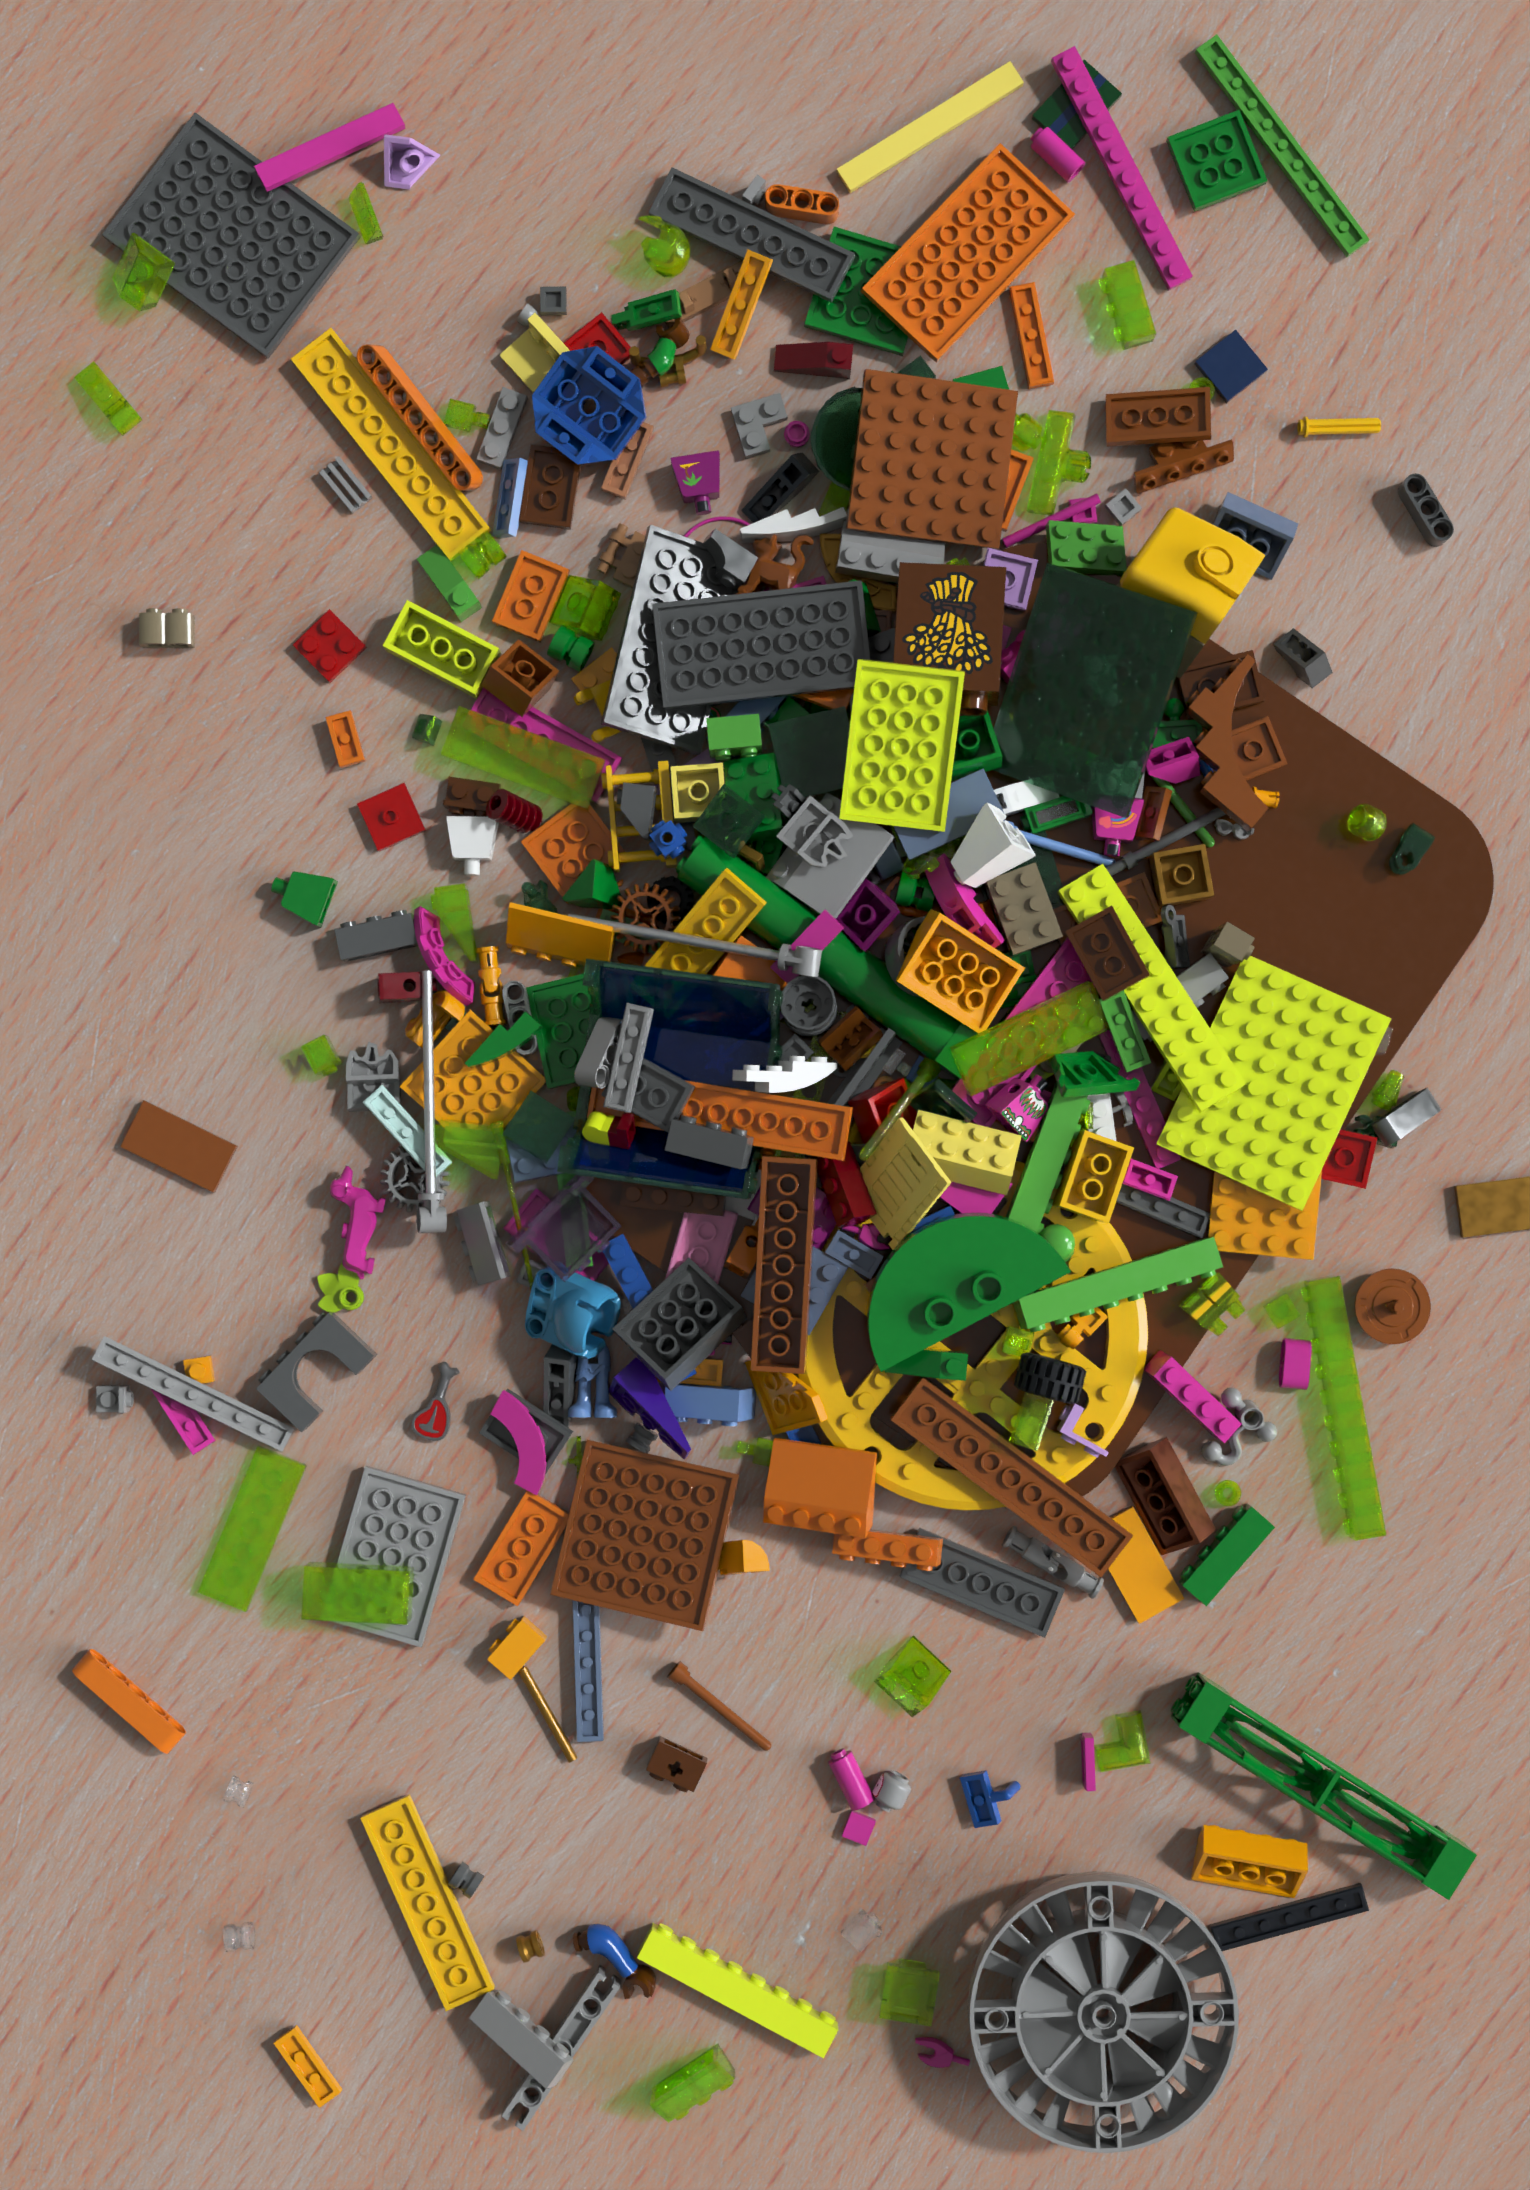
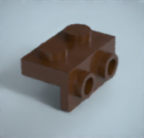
(850, 1038)

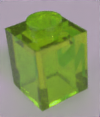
(322, 1056)

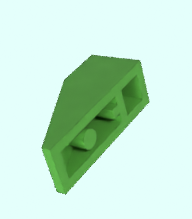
(449, 583)

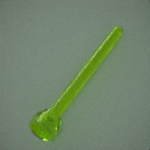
(926, 1071)

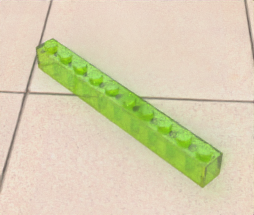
(1344, 1408)

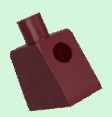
(392, 990)

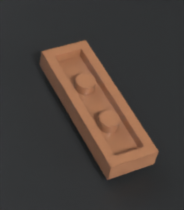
(623, 470)

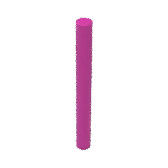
(1058, 516)

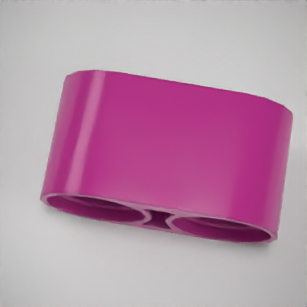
(1295, 1363)

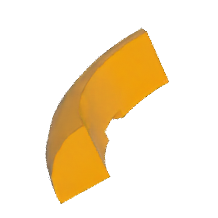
(742, 1557)

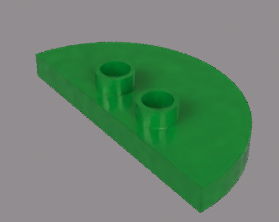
(952, 1278)

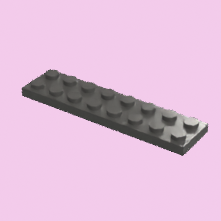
(739, 226)

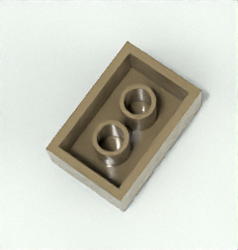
(1023, 909)

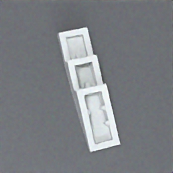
(789, 528)

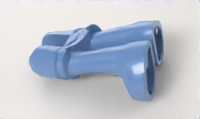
(585, 1373)

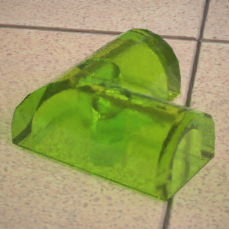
(1130, 1750)

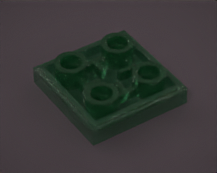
(538, 1127)

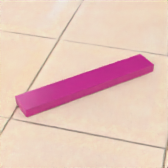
(329, 147)

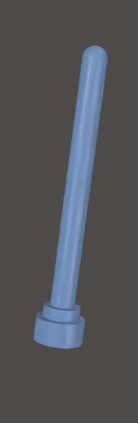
(1066, 849)

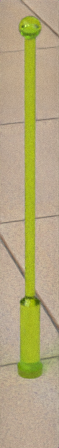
(505, 1161)

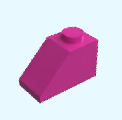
(1174, 761)

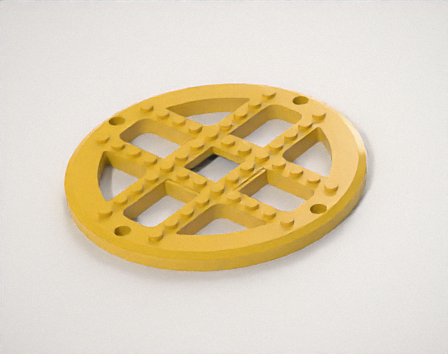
(912, 1470)

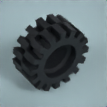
(678, 886)

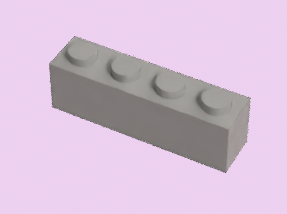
(1197, 981)
(521, 2038)

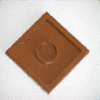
(1257, 748)

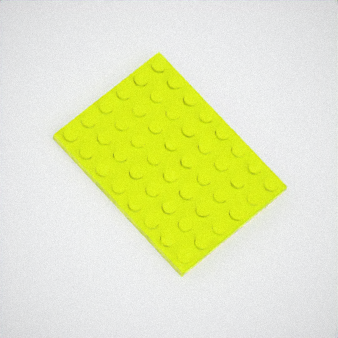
(1301, 1069)

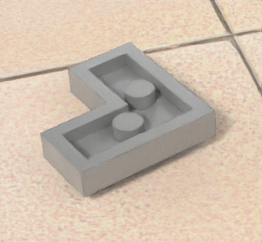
(752, 418)

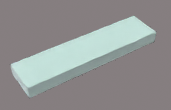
(403, 1128)

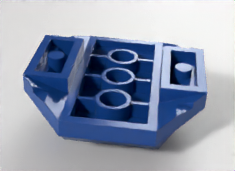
(561, 402)

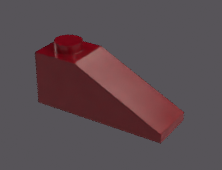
(815, 359)

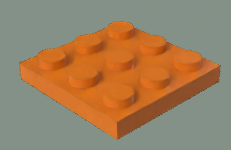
(569, 844)

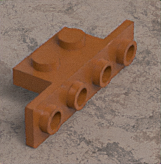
(1181, 460)

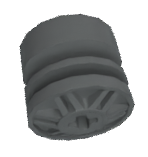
(802, 992)

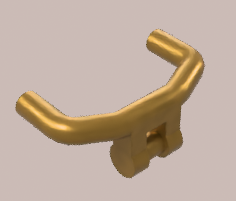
(679, 360)

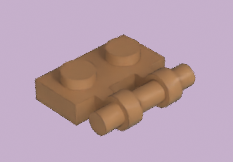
(627, 567)

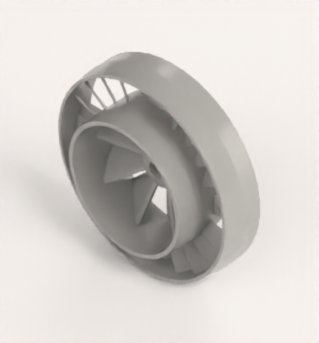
(1056, 2019)

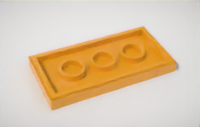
(1142, 1572)

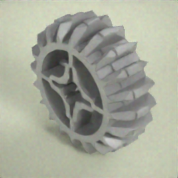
(394, 1187)

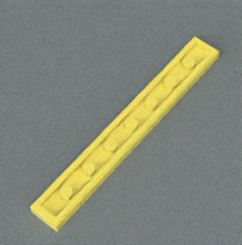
(930, 127)

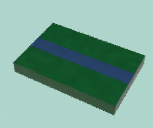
(1061, 115)

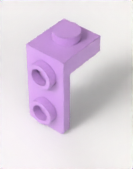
(1069, 1418)

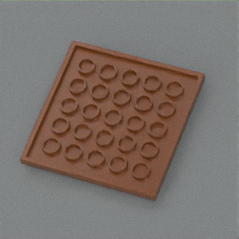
(931, 459)
(645, 1535)

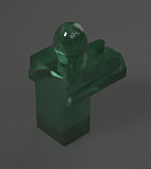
(537, 896)

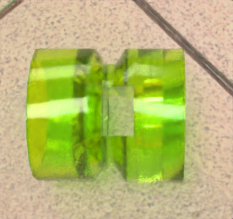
(485, 545)

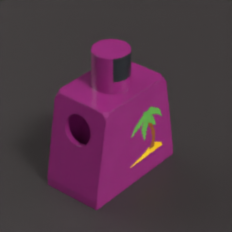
(698, 479)

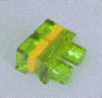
(1207, 1314)

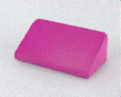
(1150, 1179)

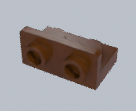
(468, 796)

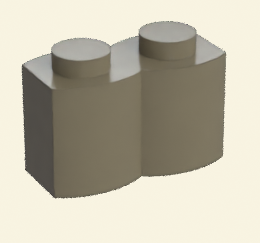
(166, 629)

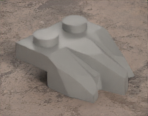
(815, 833)
(368, 1073)

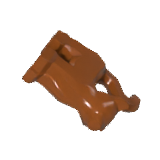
(771, 573)

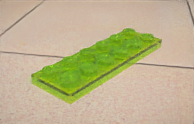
(523, 757)
(1029, 1038)
(252, 1528)

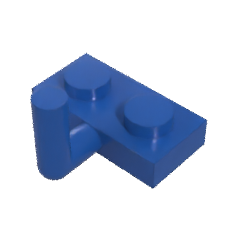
(982, 1799)

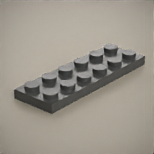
(989, 1586)

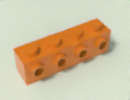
(892, 1547)

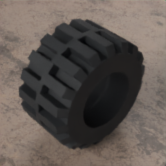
(1049, 1378)

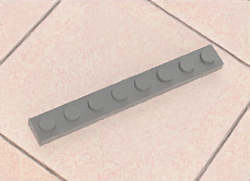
(192, 1394)

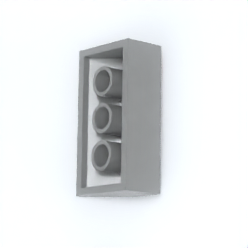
(879, 555)

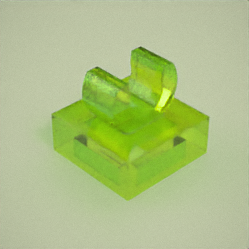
(1017, 1341)

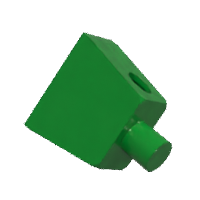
(306, 895)

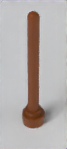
(681, 1675)

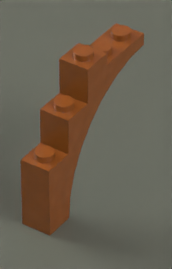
(1214, 712)

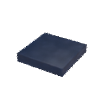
(1231, 366)

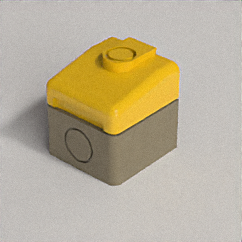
(1195, 569)

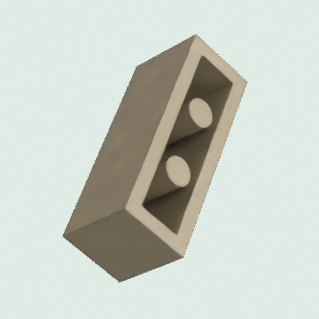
(1229, 945)

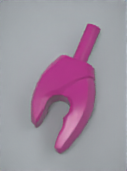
(868, 1236)
(943, 2053)

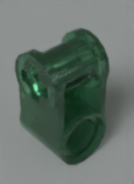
(1412, 846)

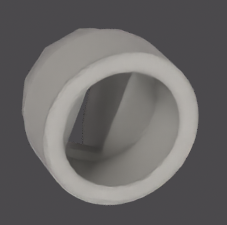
(527, 312)

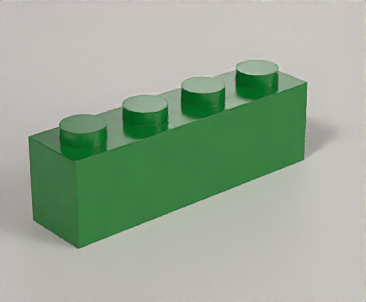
(1226, 1553)

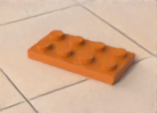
(522, 1547)

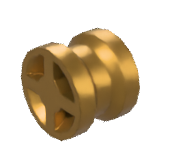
(530, 1946)

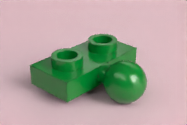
(1175, 728)

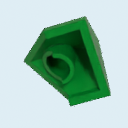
(594, 887)

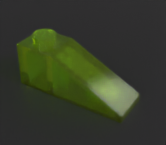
(455, 911)

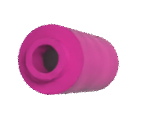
(1057, 154)
(851, 1779)

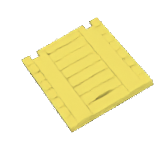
(902, 1182)

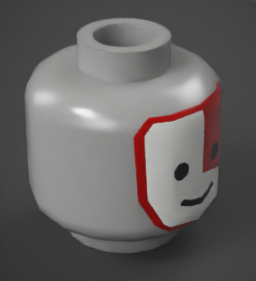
(891, 1791)

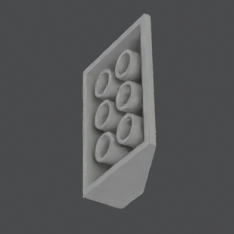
(837, 882)

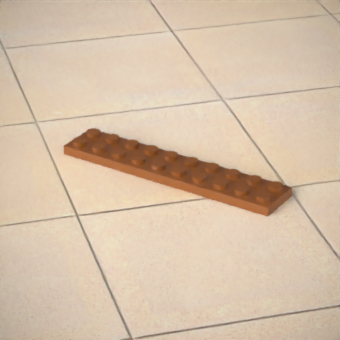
(1011, 1476)

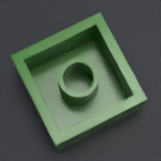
(734, 736)

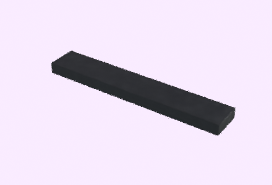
(1289, 1917)

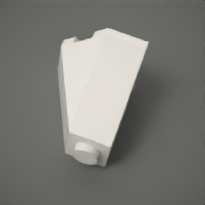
(989, 848)

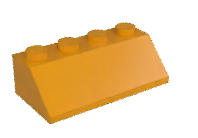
(1250, 1861)

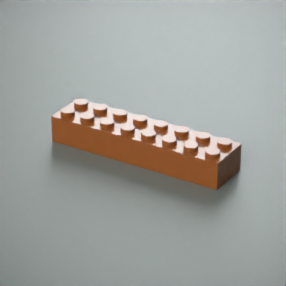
(784, 1264)

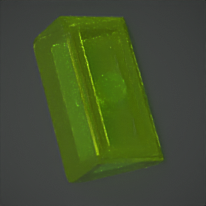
(365, 214)

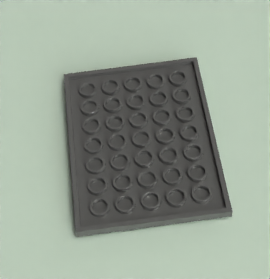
(235, 248)

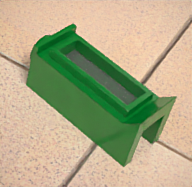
(1053, 814)

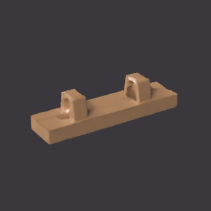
(707, 293)

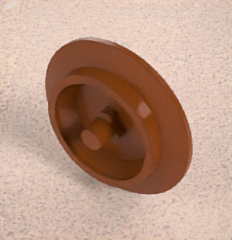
(1392, 1306)

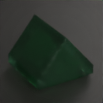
(427, 729)

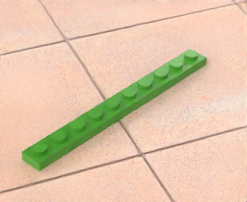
(1282, 146)

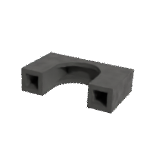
(281, 1384)

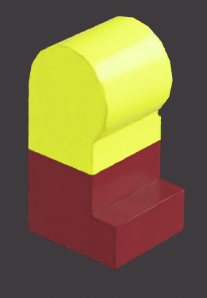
(610, 1129)

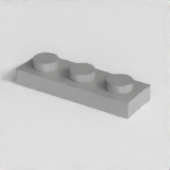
(502, 428)

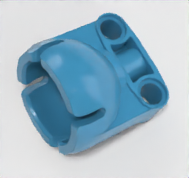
(571, 1312)

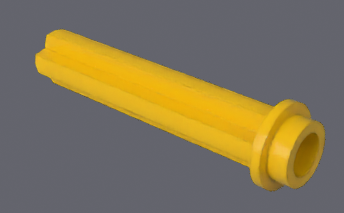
(1338, 426)

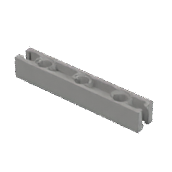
(570, 2032)

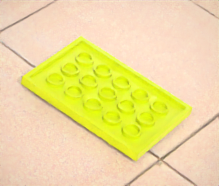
(901, 745)

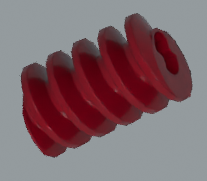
(514, 811)

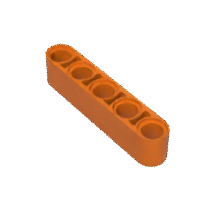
(129, 1701)

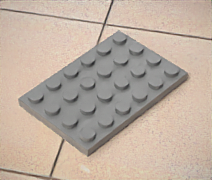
(408, 1526)

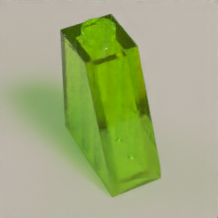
(470, 1143)

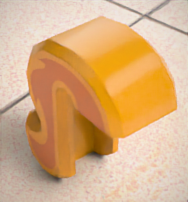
(444, 1008)

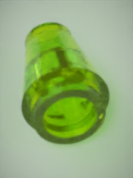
(1388, 1090)

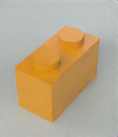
(517, 1646)

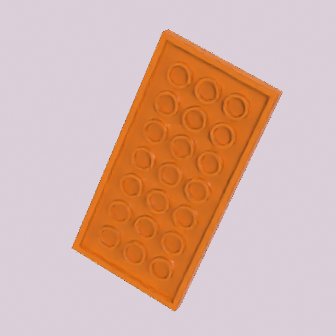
(967, 252)

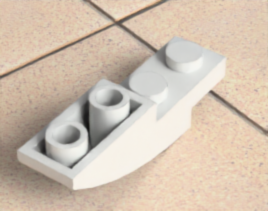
(787, 1075)

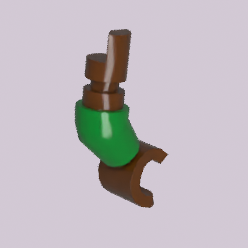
(663, 354)

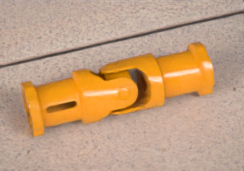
(490, 976)

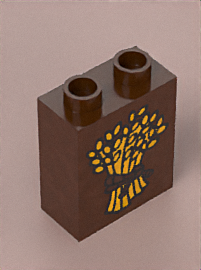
(954, 623)

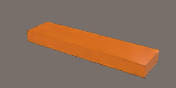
(1031, 335)

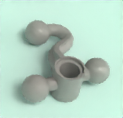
(1265, 1430)

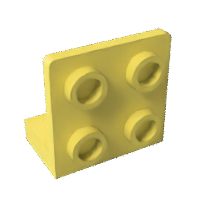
(534, 353)

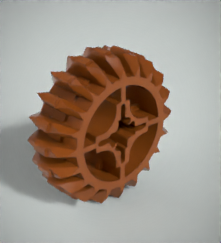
(632, 899)

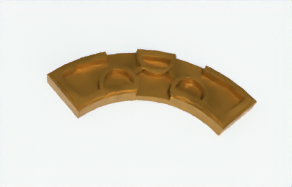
(882, 595)

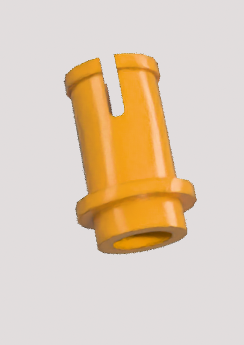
(1267, 797)

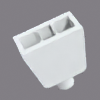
(472, 841)

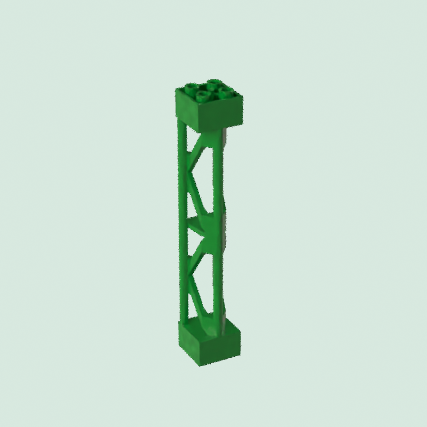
(1439, 1859)

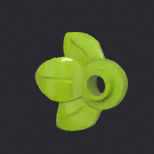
(336, 1289)

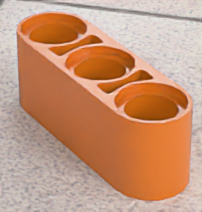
(792, 195)

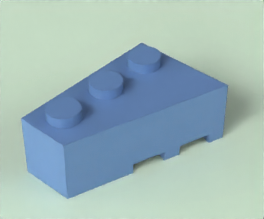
(712, 1403)

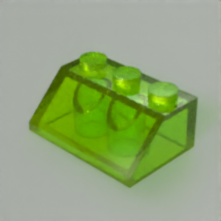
(692, 2084)

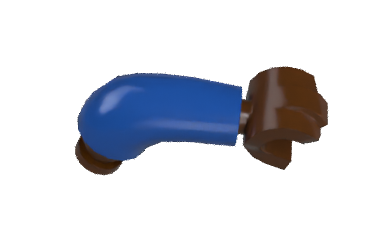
(606, 1942)

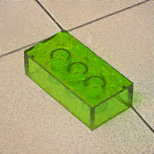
(357, 1593)

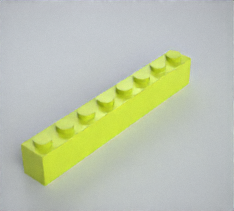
(738, 1989)

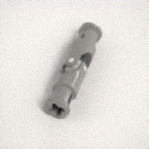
(1049, 1560)

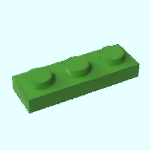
(1125, 1032)

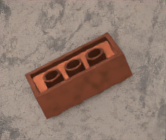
(1164, 1496)

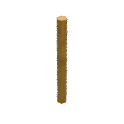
(547, 1714)

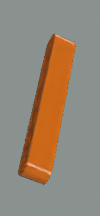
(409, 411)

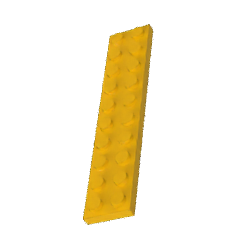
(389, 444)

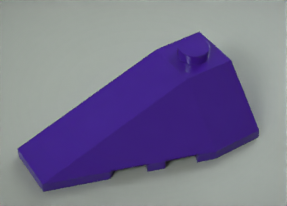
(640, 1393)

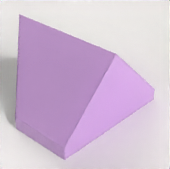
(405, 161)

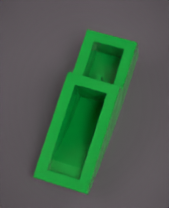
(504, 1041)

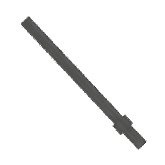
(1130, 859)

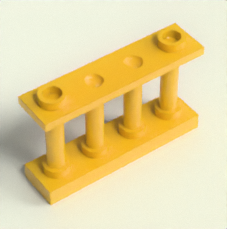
(663, 802)

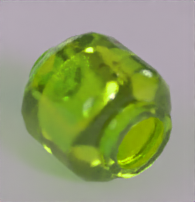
(1026, 432)
(1367, 822)

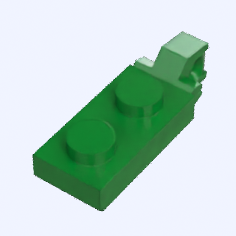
(649, 311)

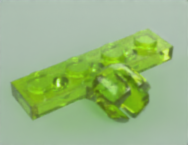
(1056, 463)

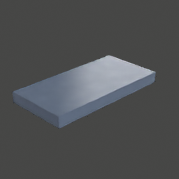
(964, 805)

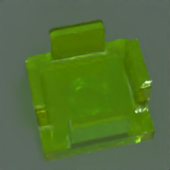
(909, 1992)

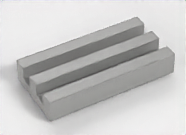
(332, 468)

